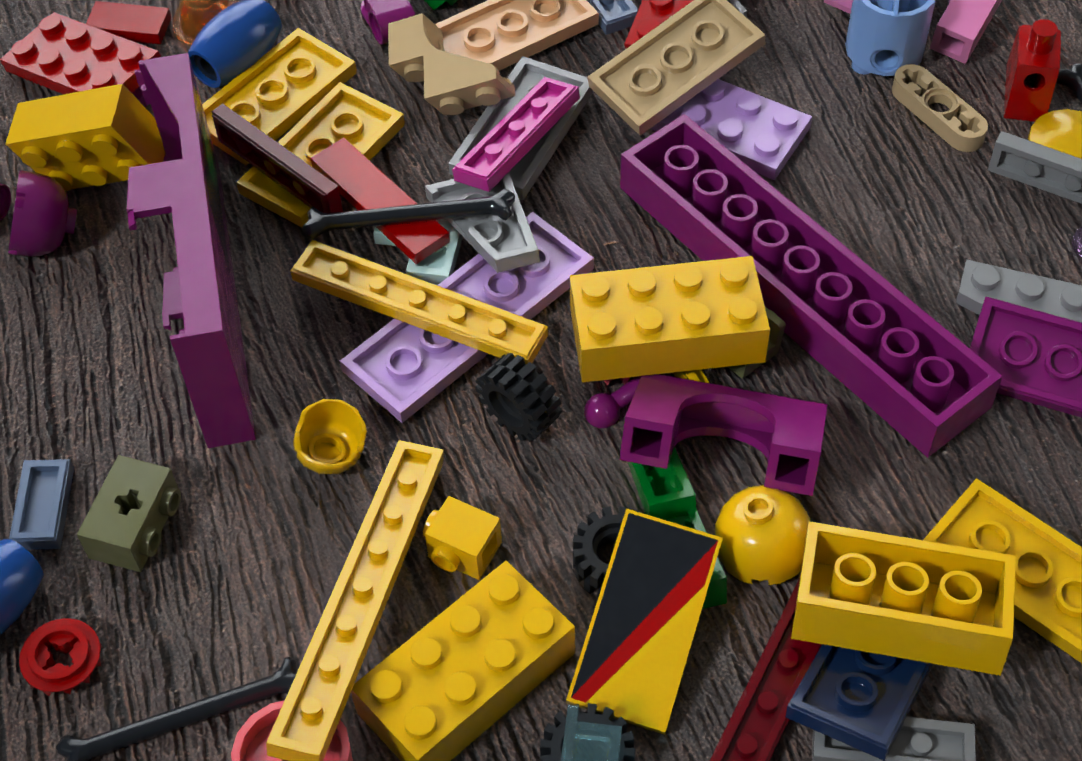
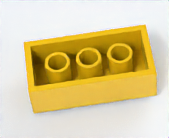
(668, 319)
(906, 598)
(465, 668)

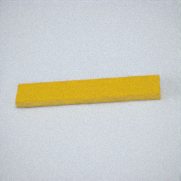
(418, 302)

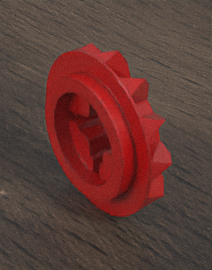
(63, 636)

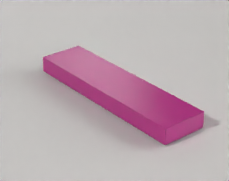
(516, 134)

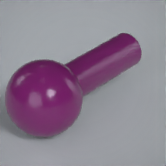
(604, 409)

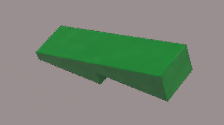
(672, 498)

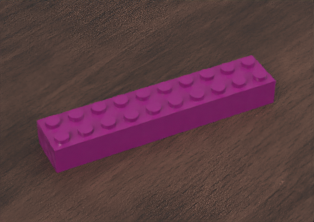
(823, 292)

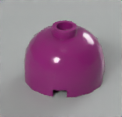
(39, 216)

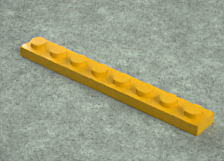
(355, 607)

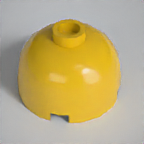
(762, 535)

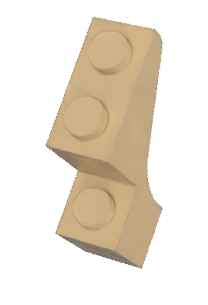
(449, 79)

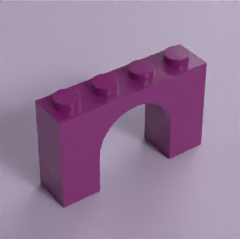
(678, 408)

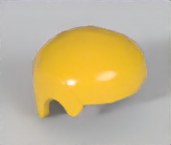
(329, 436)

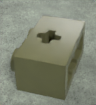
(130, 513)

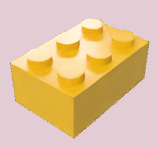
(85, 136)

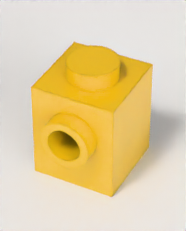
(462, 537)

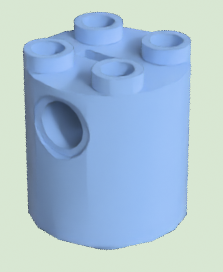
(887, 34)

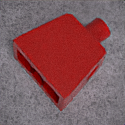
(1033, 51)

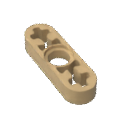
(958, 126)

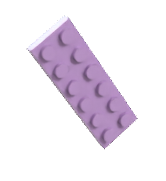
(411, 366)

